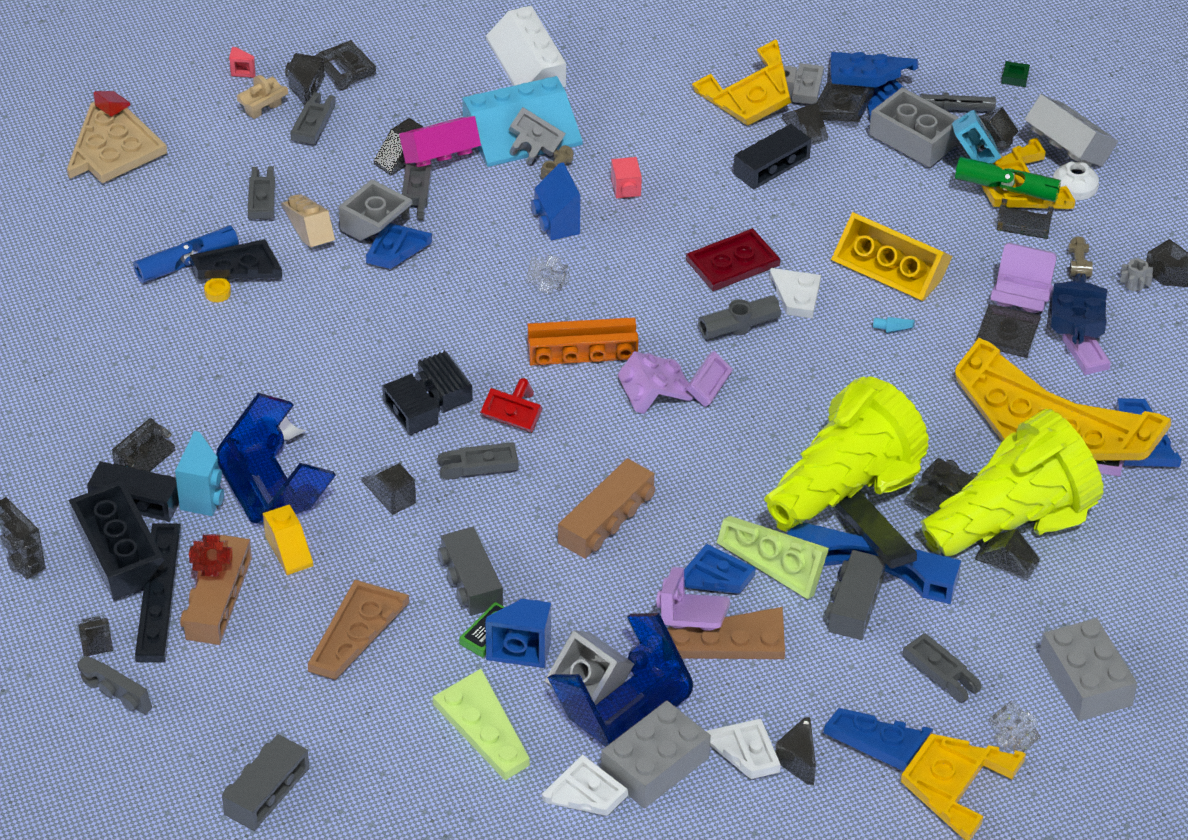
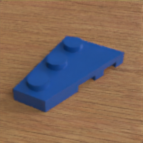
(1163, 453)
(881, 740)

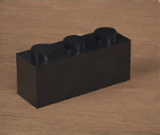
(772, 156)
(152, 492)

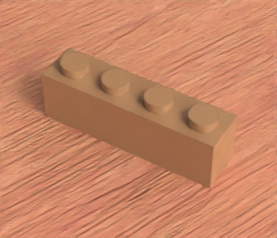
(606, 508)
(216, 596)

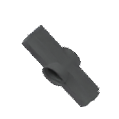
(739, 317)

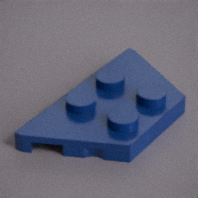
(868, 70)

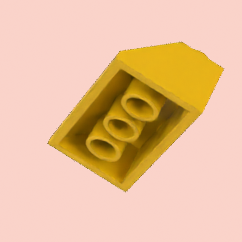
(891, 257)

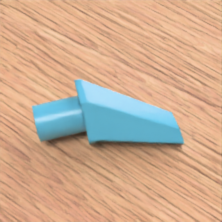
(893, 324)

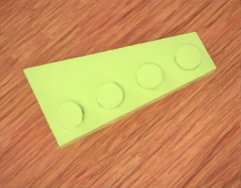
(779, 555)
(483, 723)

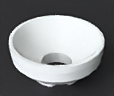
(1080, 185)

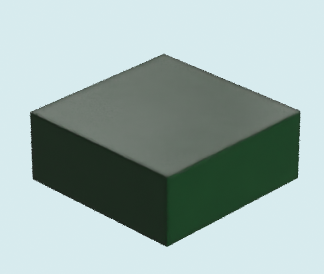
(1015, 74)

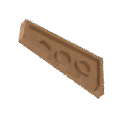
(355, 625)
(740, 637)

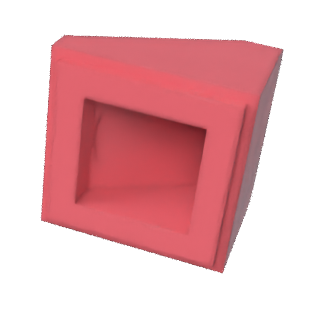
(242, 63)

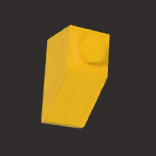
(287, 539)

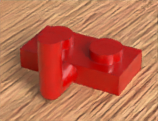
(513, 408)

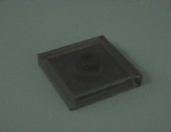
(844, 102)
(1009, 329)

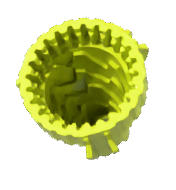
(868, 440)
(1032, 476)

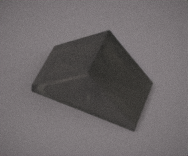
(809, 121)
(1009, 554)
(94, 635)
(797, 752)

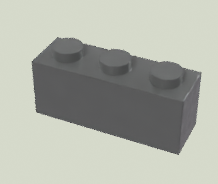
(470, 570)
(855, 595)
(265, 782)

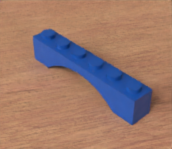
(930, 576)

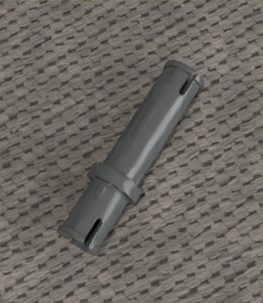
(961, 103)

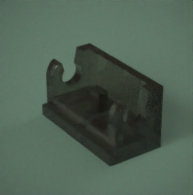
(1024, 222)
(144, 447)

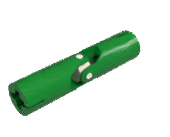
(993, 176)

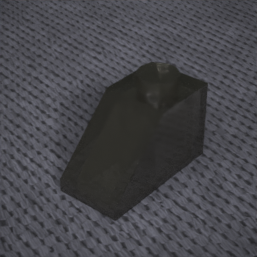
(305, 75)
(1000, 127)
(391, 156)
(1169, 264)
(392, 487)

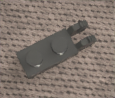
(312, 119)
(416, 187)
(261, 194)
(478, 460)
(942, 667)
(114, 683)

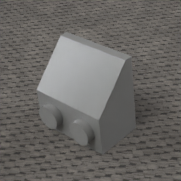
(371, 209)
(595, 661)

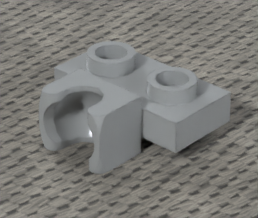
(805, 83)
(534, 135)

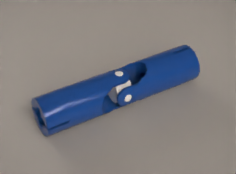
(179, 256)

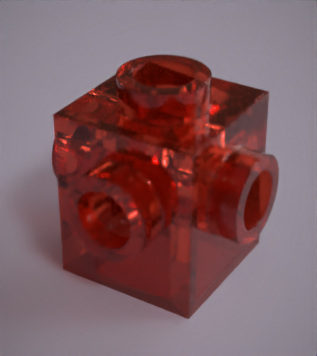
(199, 555)

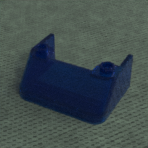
(254, 472)
(656, 678)

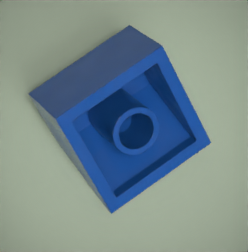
(557, 204)
(520, 633)

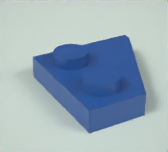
(717, 571)

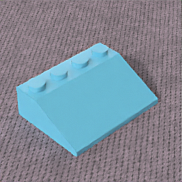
(499, 108)

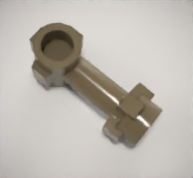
(564, 154)
(1080, 265)

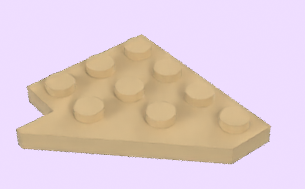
(113, 145)

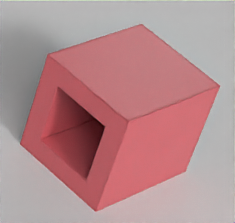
(626, 177)

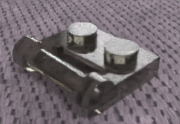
(351, 60)

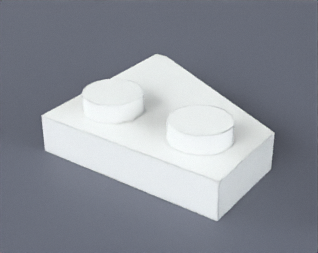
(746, 748)
(586, 789)

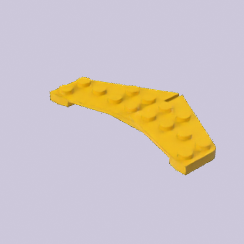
(1011, 397)

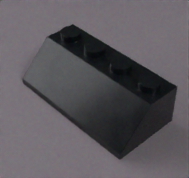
(116, 538)

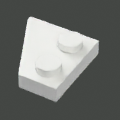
(796, 291)

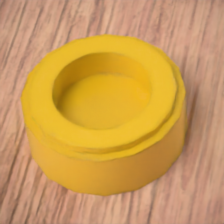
(217, 290)

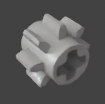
(1136, 274)

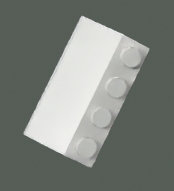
(525, 48)

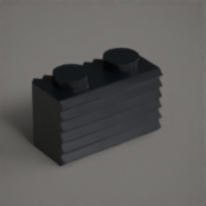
(444, 381)
(411, 403)

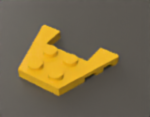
(754, 95)
(1017, 160)
(945, 771)

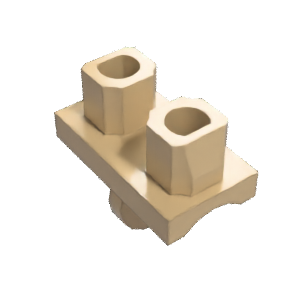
(263, 93)

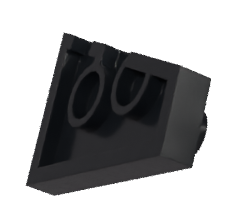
(237, 261)

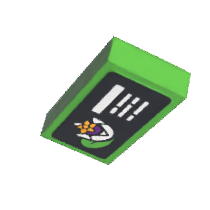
(475, 636)

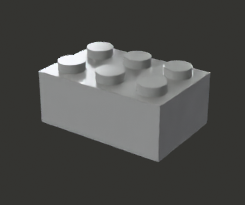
(914, 127)
(1070, 131)
(1088, 669)
(656, 753)

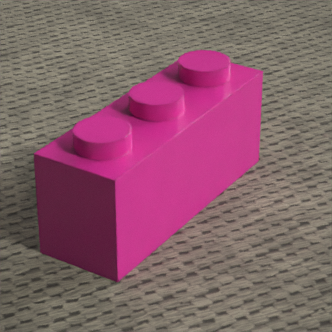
(440, 141)

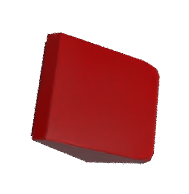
(110, 102)

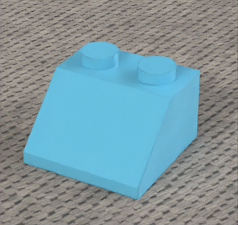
(199, 478)

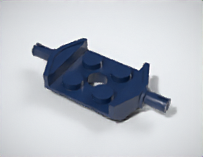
(1079, 309)

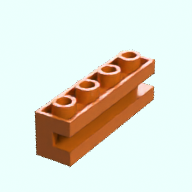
(581, 341)

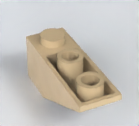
(309, 220)

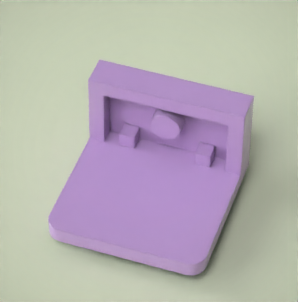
(1027, 264)
(648, 375)
(689, 610)

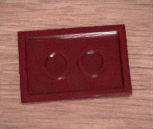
(732, 259)

